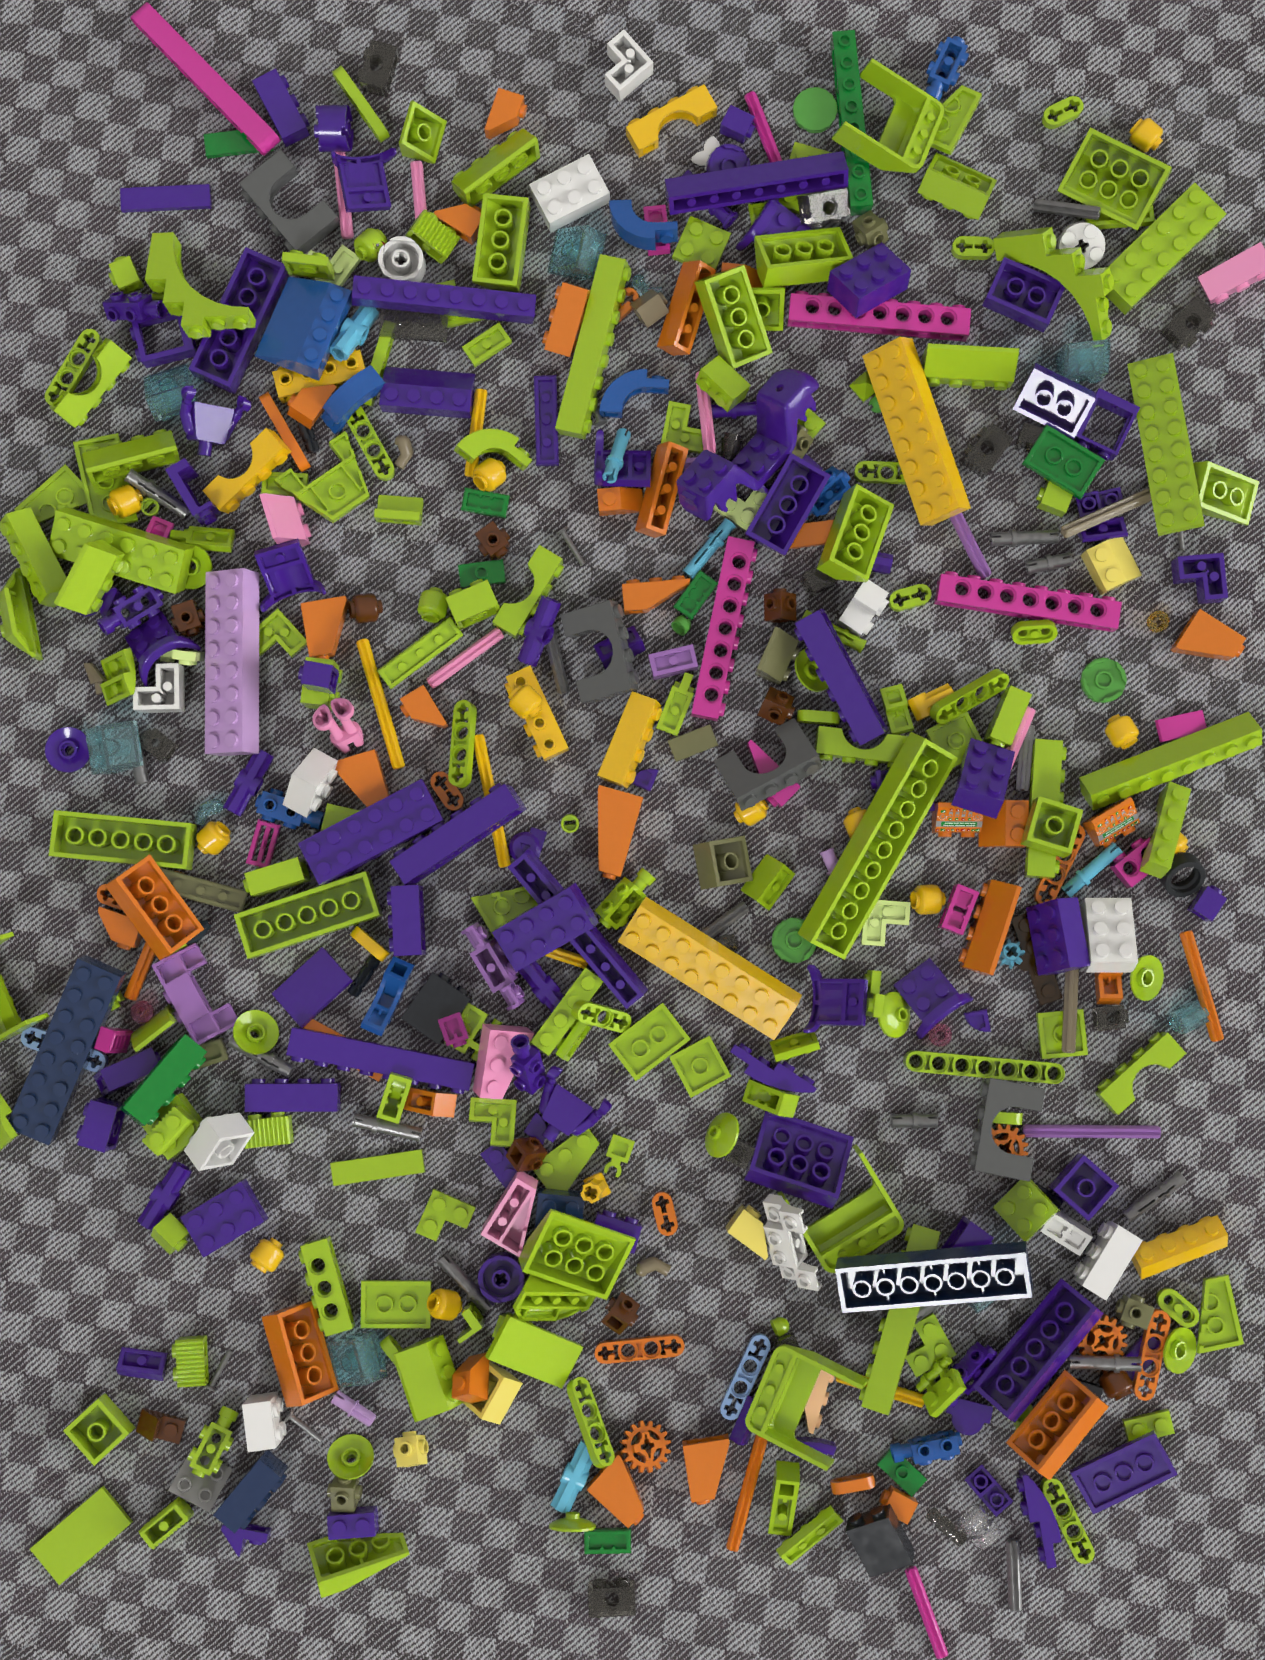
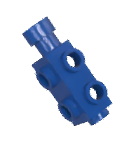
(946, 66)
(833, 491)
(280, 811)
(928, 1450)

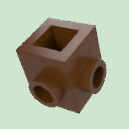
(487, 536)
(780, 606)
(188, 618)
(777, 706)
(526, 1154)
(620, 1313)

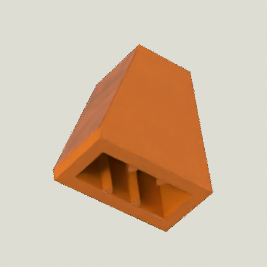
(324, 625)
(1208, 638)
(364, 776)
(704, 1466)
(617, 1491)

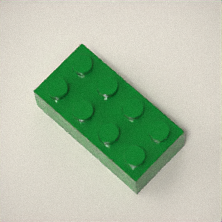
(163, 1079)

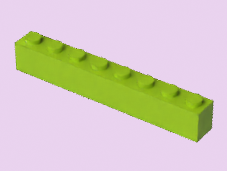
(593, 346)
(1171, 761)
(895, 1337)

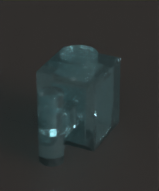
(1188, 1017)

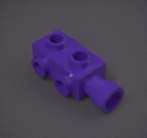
(133, 307)
(134, 608)
(527, 1065)
(973, 1366)

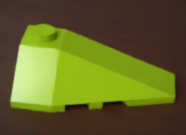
(349, 1561)

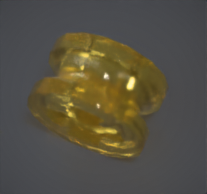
(1153, 626)

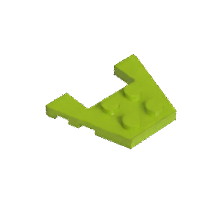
(334, 491)

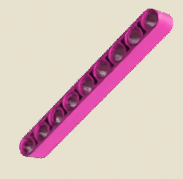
(205, 78)

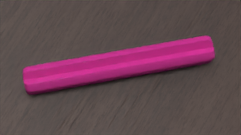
(762, 127)
(926, 1612)

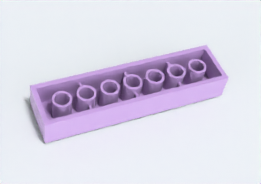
(232, 662)

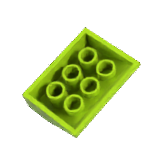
(1114, 179)
(576, 1253)

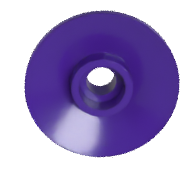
(57, 747)

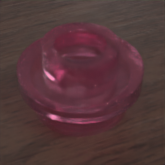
(137, 1010)
(947, 1035)

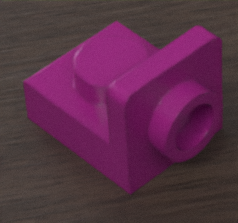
(454, 1030)

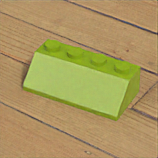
(497, 167)
(501, 242)
(800, 256)
(733, 316)
(970, 366)
(139, 454)
(855, 535)
(33, 554)

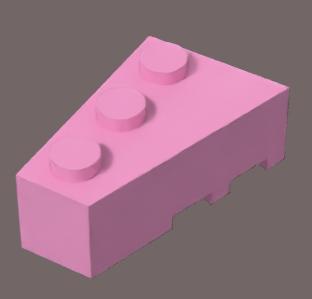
(1234, 274)
(494, 1060)
(511, 1214)

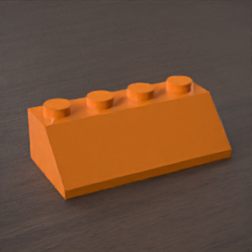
(154, 907)
(990, 927)
(300, 1354)
(1057, 1425)

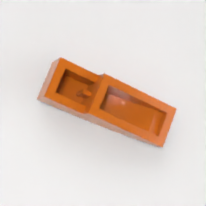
(1108, 988)

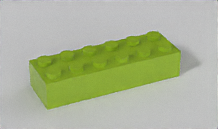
(1162, 246)
(147, 556)
(122, 839)
(308, 915)

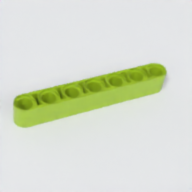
(995, 1064)

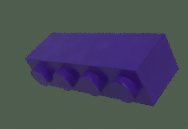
(293, 1096)

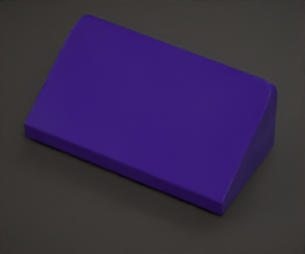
(1107, 530)
(605, 651)
(142, 1363)
(740, 1432)

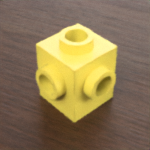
(410, 1449)

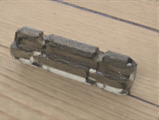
(946, 1526)

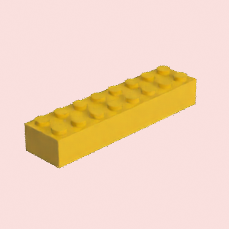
(916, 431)
(710, 968)

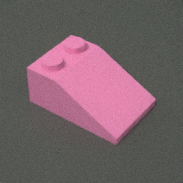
(285, 518)

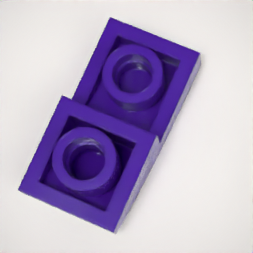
(1096, 500)
(819, 1444)
(988, 1490)

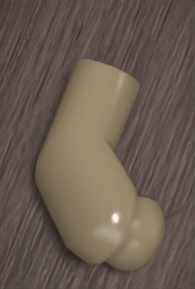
(406, 451)
(652, 1264)

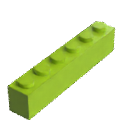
(1045, 782)

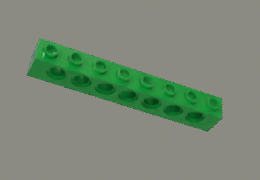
(850, 109)

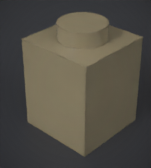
(650, 307)

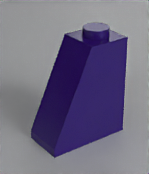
(126, 1071)

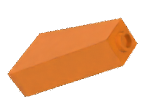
(616, 825)

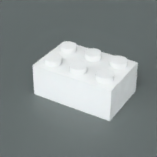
(569, 193)
(1109, 935)
(1106, 1259)

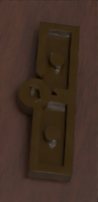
(1044, 986)

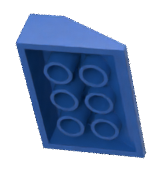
(305, 326)

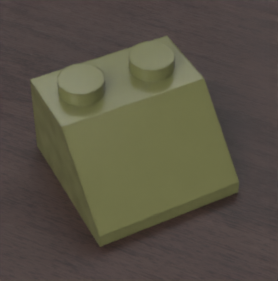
(777, 657)
(722, 862)

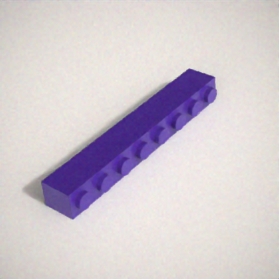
(756, 182)
(443, 299)
(591, 944)
(380, 1059)

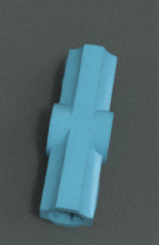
(353, 332)
(572, 1479)

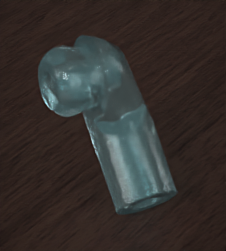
(641, 286)
(208, 808)

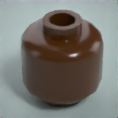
(365, 608)
(1115, 1384)

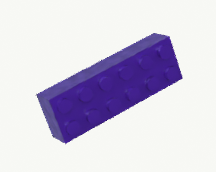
(227, 353)
(841, 677)
(371, 832)
(458, 834)
(1037, 1350)

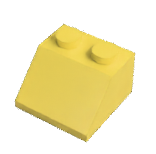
(1110, 564)
(748, 1229)
(501, 1393)

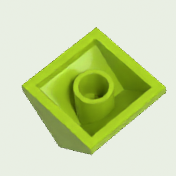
(421, 134)
(771, 306)

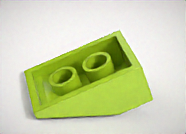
(1225, 492)

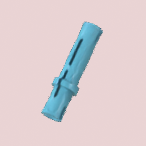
(615, 459)
(708, 549)
(1091, 870)

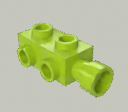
(624, 900)
(212, 1449)

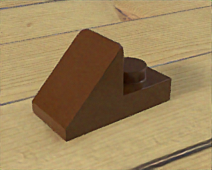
(161, 1426)

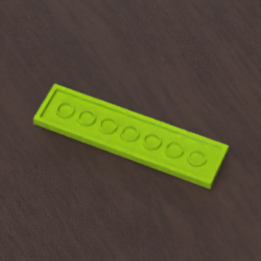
(1166, 445)

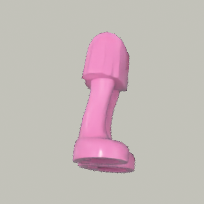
(345, 734)

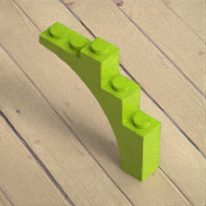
(1066, 265)
(198, 313)

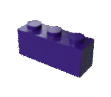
(281, 107)

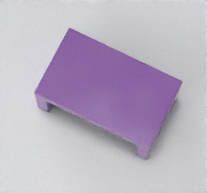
(673, 662)

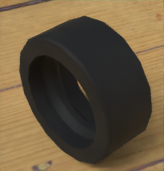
(1191, 883)

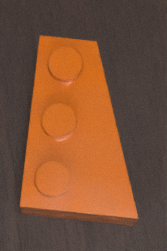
(566, 319)

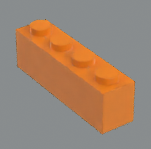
(684, 310)
(661, 494)

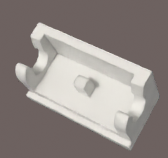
(1068, 1232)

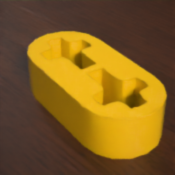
(369, 943)

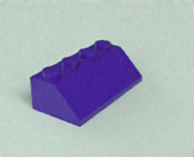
(427, 392)
(787, 505)

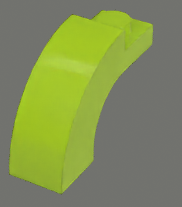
(493, 442)

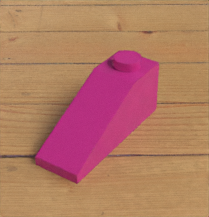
(765, 764)

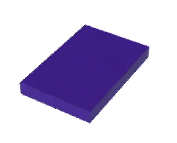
(312, 987)

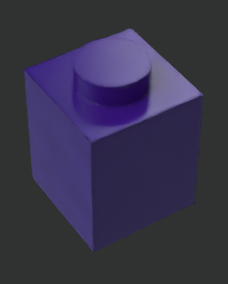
(737, 125)
(1207, 903)

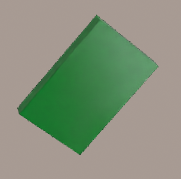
(1063, 462)

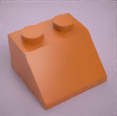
(1007, 828)

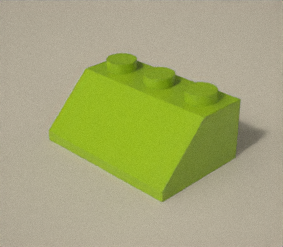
(956, 186)
(90, 577)
(427, 1377)

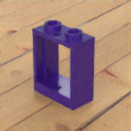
(163, 357)
(1118, 406)

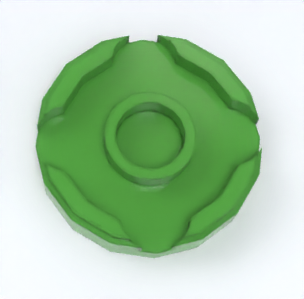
(814, 110)
(1103, 680)
(790, 945)

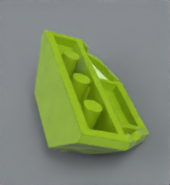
(18, 615)
(549, 1301)

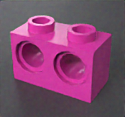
(1135, 859)
(958, 909)

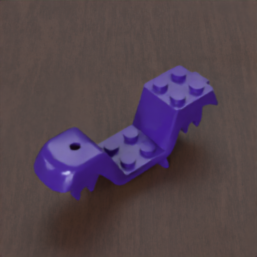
(778, 408)

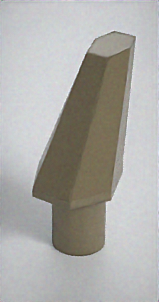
(95, 677)

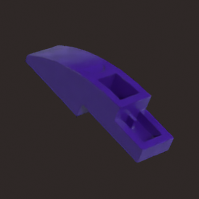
(779, 1077)
(1038, 1510)

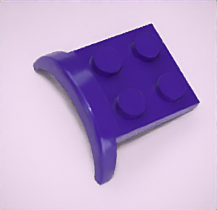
(364, 181)
(772, 220)
(635, 470)
(285, 572)
(154, 640)
(930, 995)
(836, 1001)

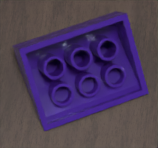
(799, 1159)

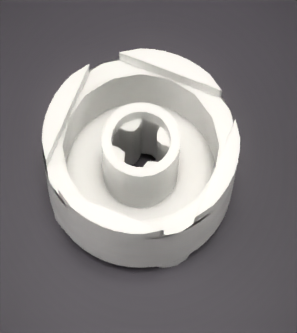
(1088, 234)
(399, 250)

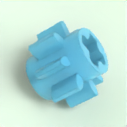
(1015, 957)

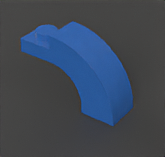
(637, 231)
(627, 386)
(350, 397)
(388, 996)

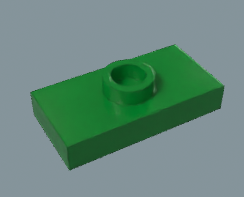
(485, 503)
(489, 570)
(695, 595)
(902, 1473)
(607, 1541)

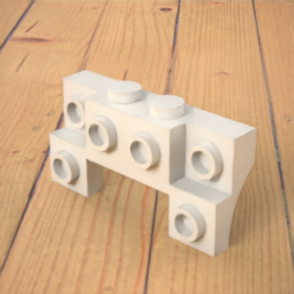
(786, 1242)

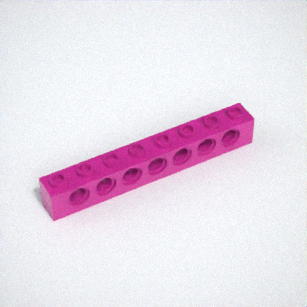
(889, 325)
(735, 549)
(1108, 607)

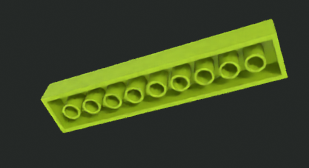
(877, 845)

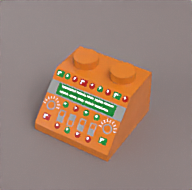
(953, 819)
(1112, 822)

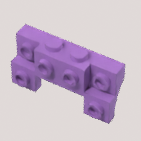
(494, 965)
(188, 998)

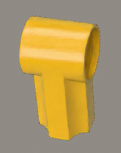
(923, 702)
(595, 1188)

